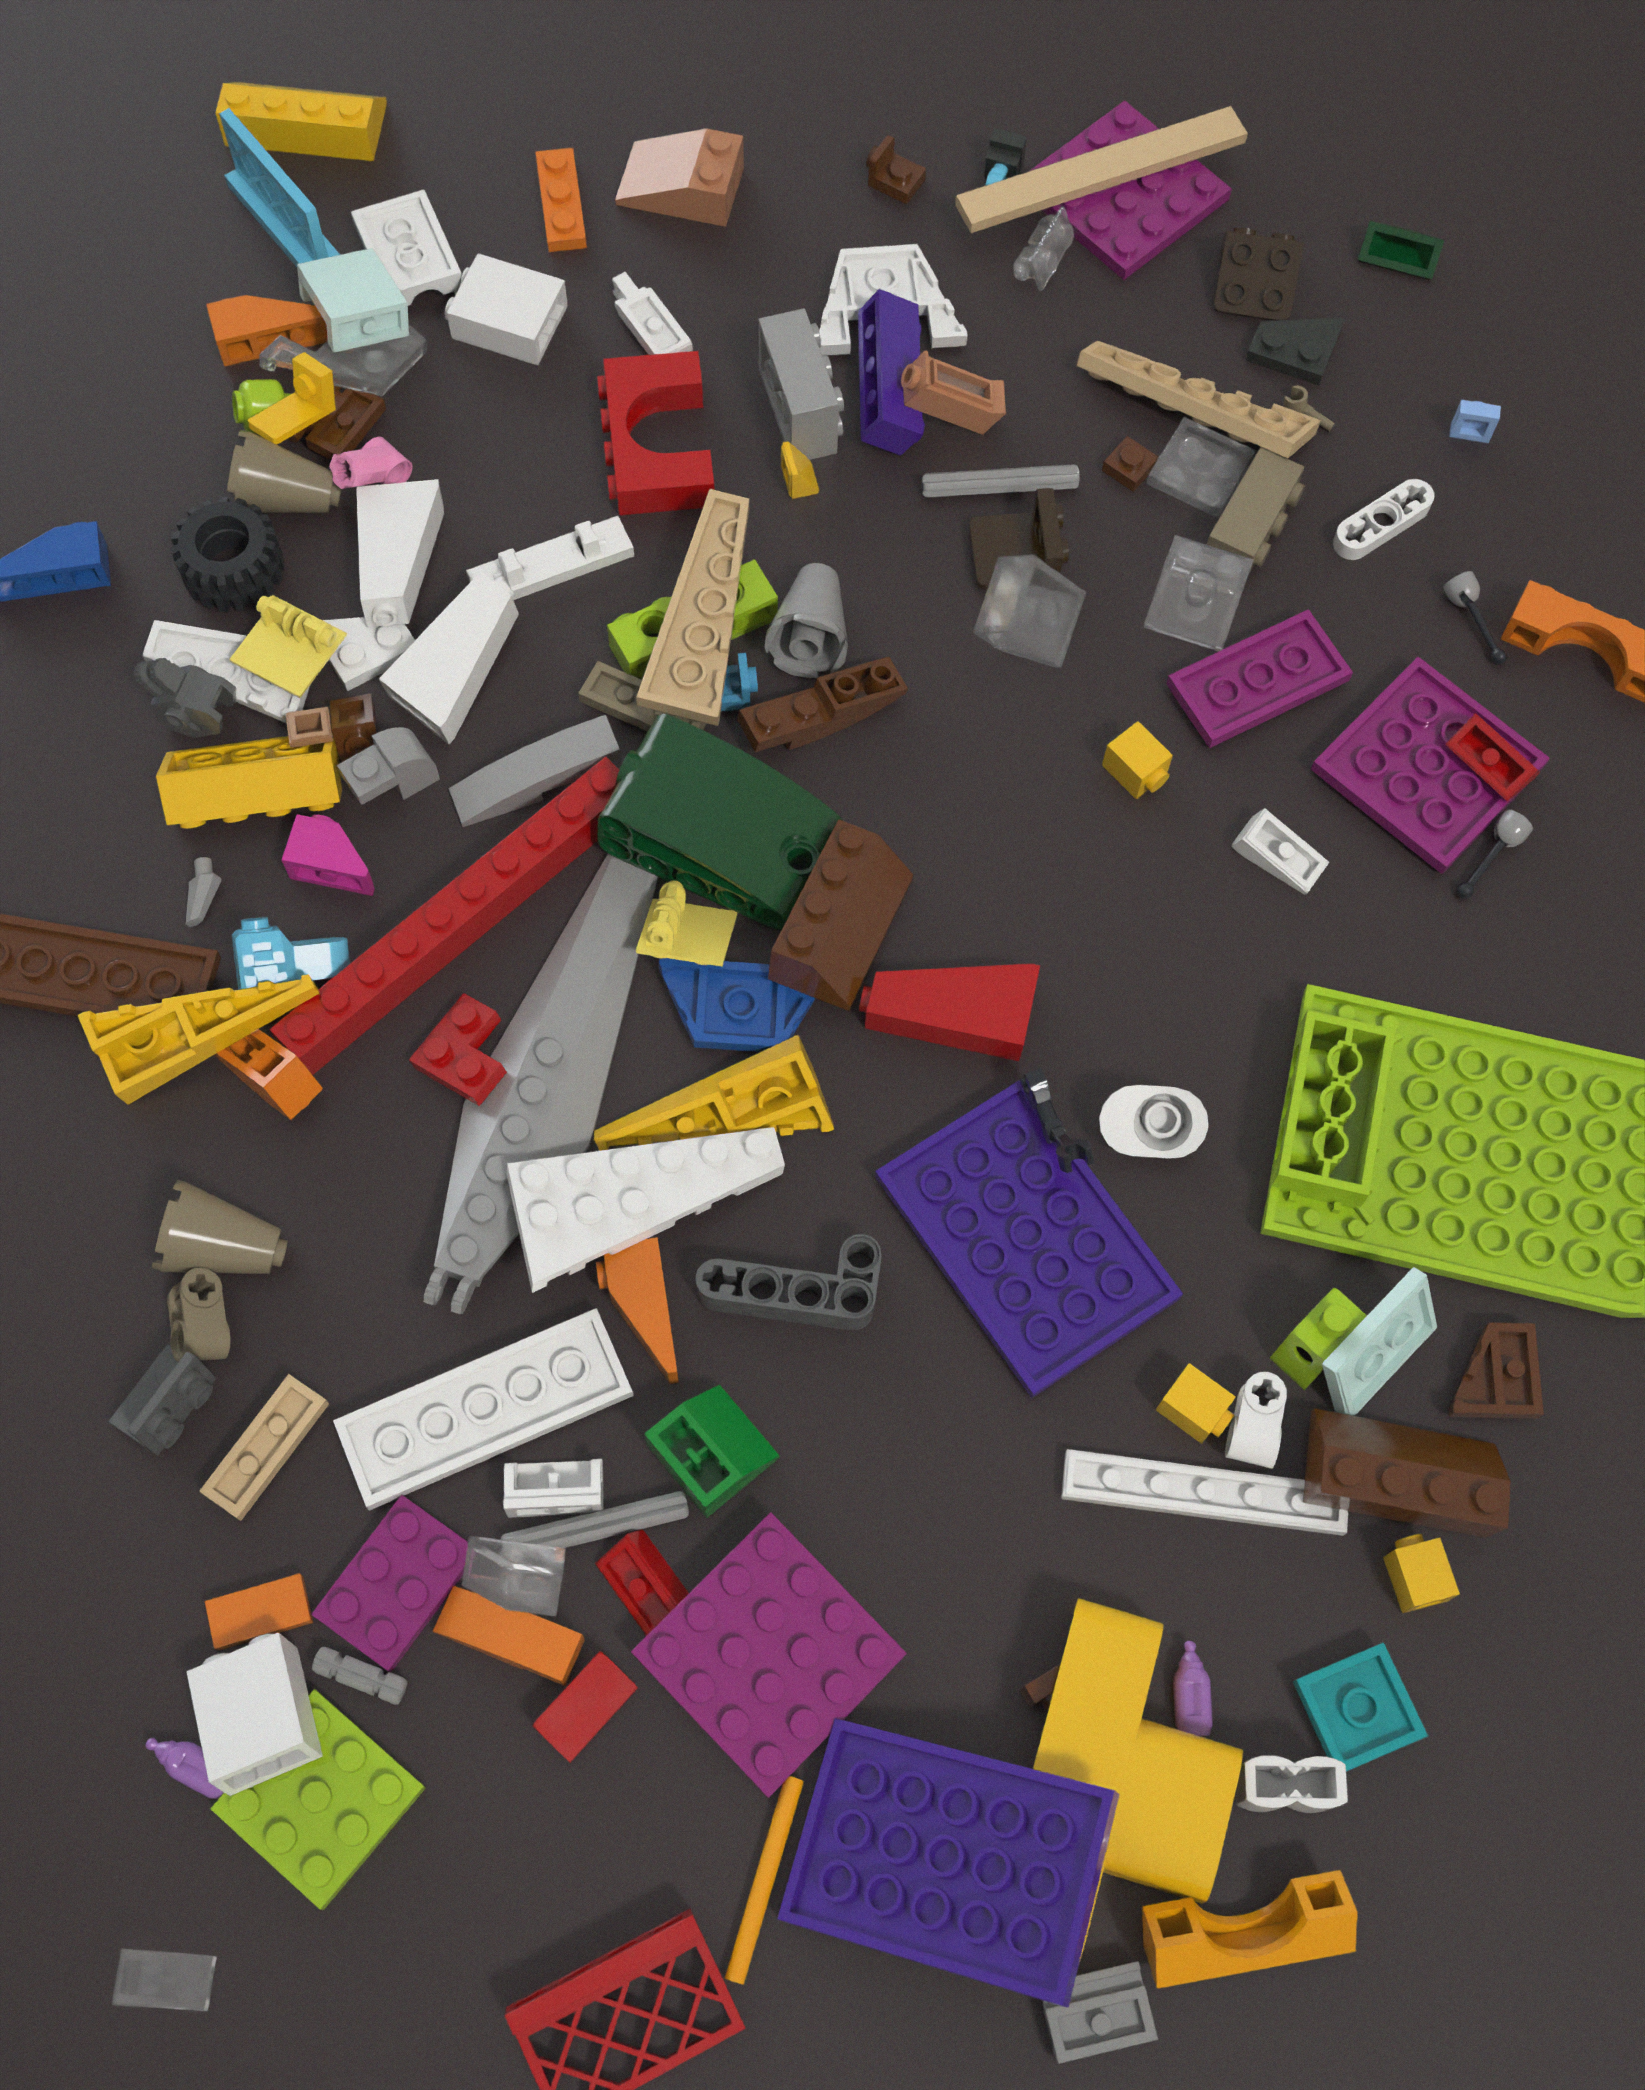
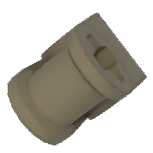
(196, 1323)

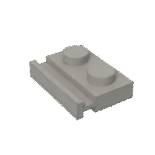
(1103, 2015)

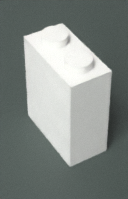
(506, 308)
(253, 1713)

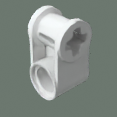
(1256, 1428)

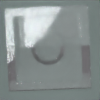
(1198, 593)
(1029, 610)

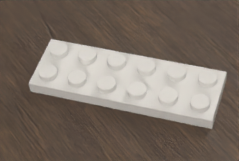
(482, 1409)

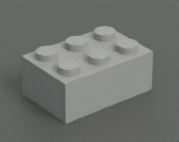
(800, 383)

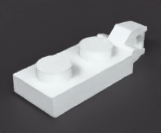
(648, 318)

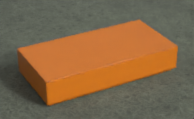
(258, 1611)

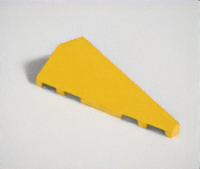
(162, 1040)
(757, 1093)

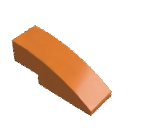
(510, 1635)

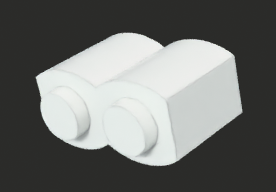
(1303, 1786)

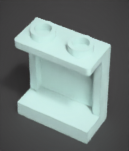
(354, 299)

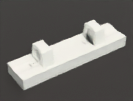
(559, 558)

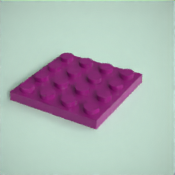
(1142, 216)
(1406, 777)
(768, 1654)

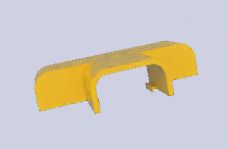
(1169, 1781)

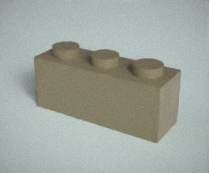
(1258, 507)

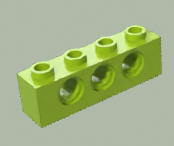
(629, 632)

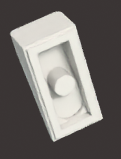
(1280, 851)

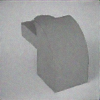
(392, 761)

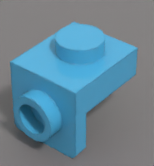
(739, 684)

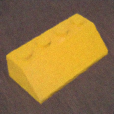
(306, 119)
(247, 780)

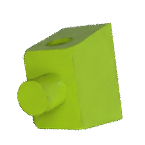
(1319, 1335)

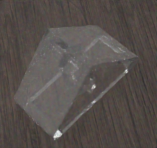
(164, 1980)

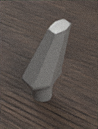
(201, 891)

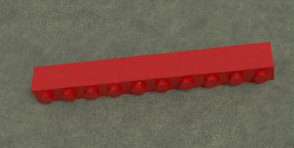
(448, 922)

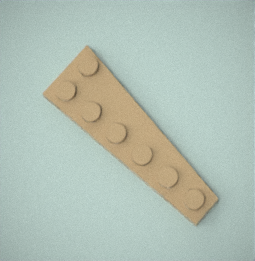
(1273, 429)
(695, 637)

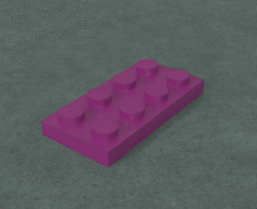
(1259, 678)

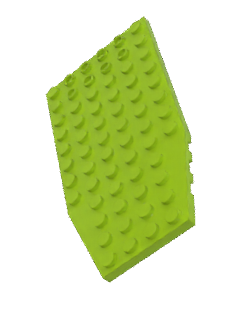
(1463, 1152)

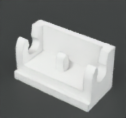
(553, 1488)

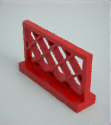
(609, 1973)

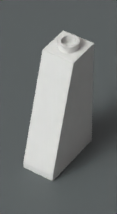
(395, 545)
(453, 656)

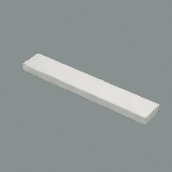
(1195, 1492)

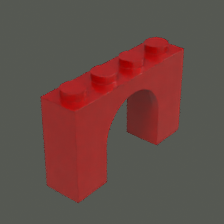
(645, 478)

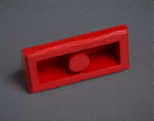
(1492, 757)
(642, 1579)
(585, 1706)

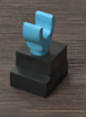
(1004, 156)

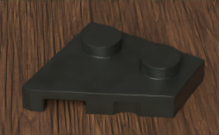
(1296, 346)

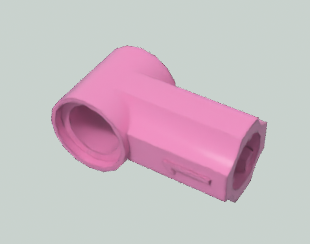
(370, 465)

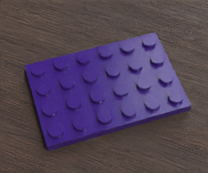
(1025, 1245)
(951, 1860)

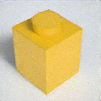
(1137, 760)
(1197, 1404)
(1420, 1573)

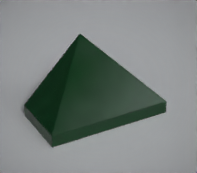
(1401, 249)

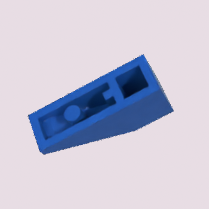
(56, 562)

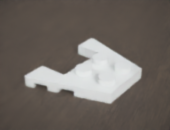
(895, 270)

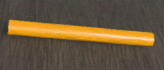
(764, 1880)

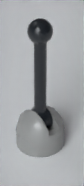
(1464, 591)
(1509, 831)

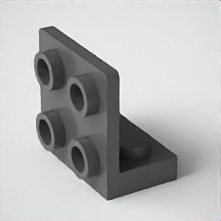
(164, 1400)

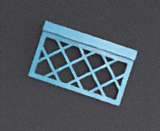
(273, 196)

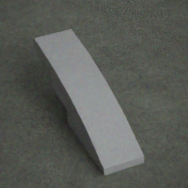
(534, 769)

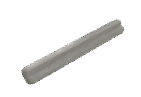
(1000, 480)
(605, 1522)

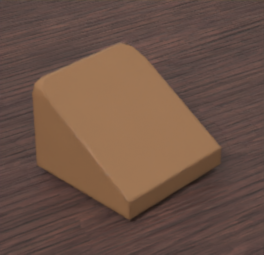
(309, 727)

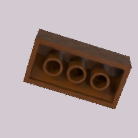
(840, 917)
(1406, 1474)

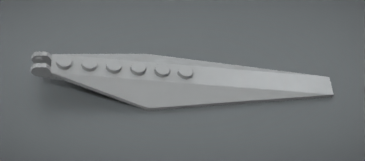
(555, 1075)

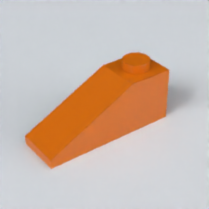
(251, 323)
(271, 1072)
(640, 1298)

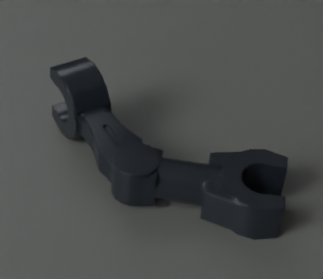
(1037, 1091)

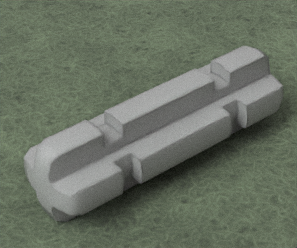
(359, 1675)

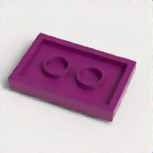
(394, 1584)

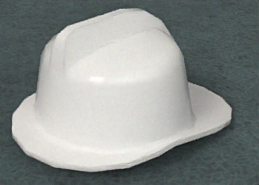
(1153, 1121)

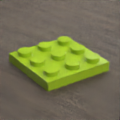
(327, 1813)

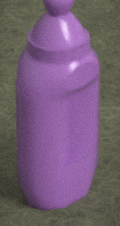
(1192, 1694)
(185, 1764)

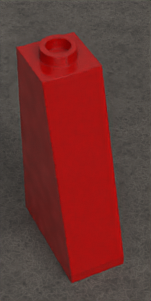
(955, 1007)

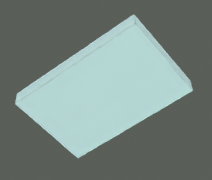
(1380, 1344)

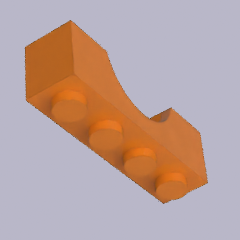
(1551, 619)

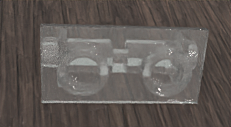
(1046, 249)

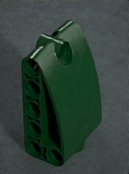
(715, 821)

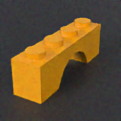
(1303, 1924)

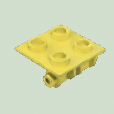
(287, 646)
(685, 929)

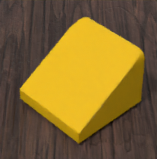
(797, 472)

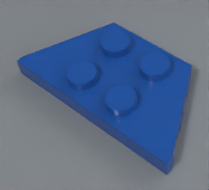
(733, 1004)

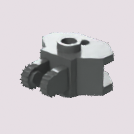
(185, 696)

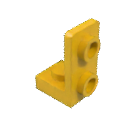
(305, 406)

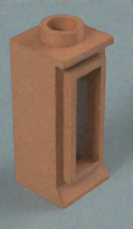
(953, 394)

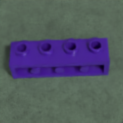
(887, 344)

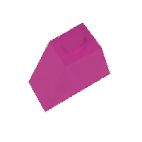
(324, 856)

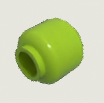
(255, 397)

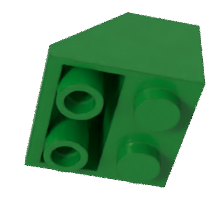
(710, 1448)

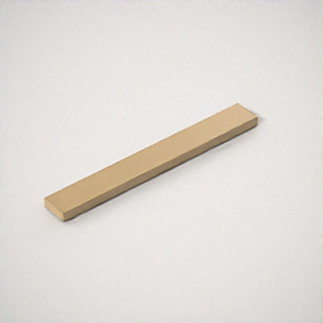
(1100, 169)

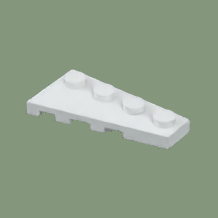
(212, 652)

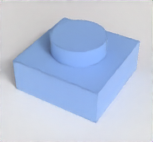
(1475, 421)

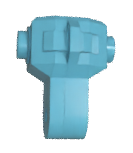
(267, 955)

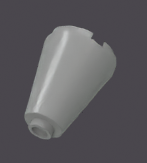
(810, 625)

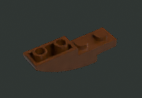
(825, 709)

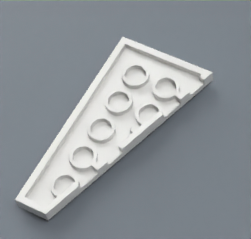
(615, 1198)

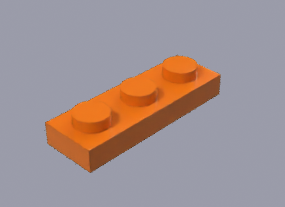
(561, 200)

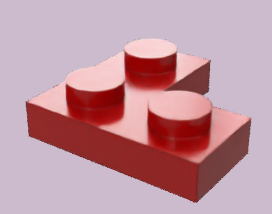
(452, 1051)

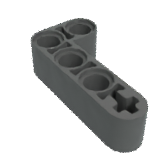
(789, 1282)

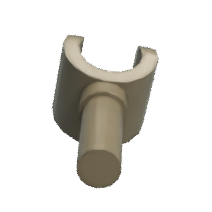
(1299, 403)

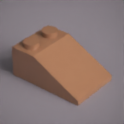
(684, 175)

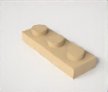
(264, 1447)

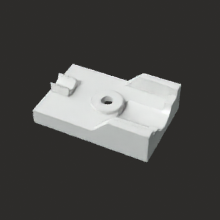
(409, 244)

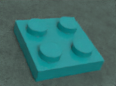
(1360, 1707)

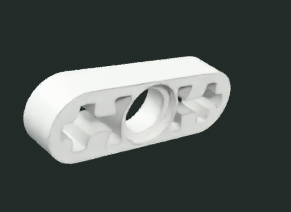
(1376, 534)

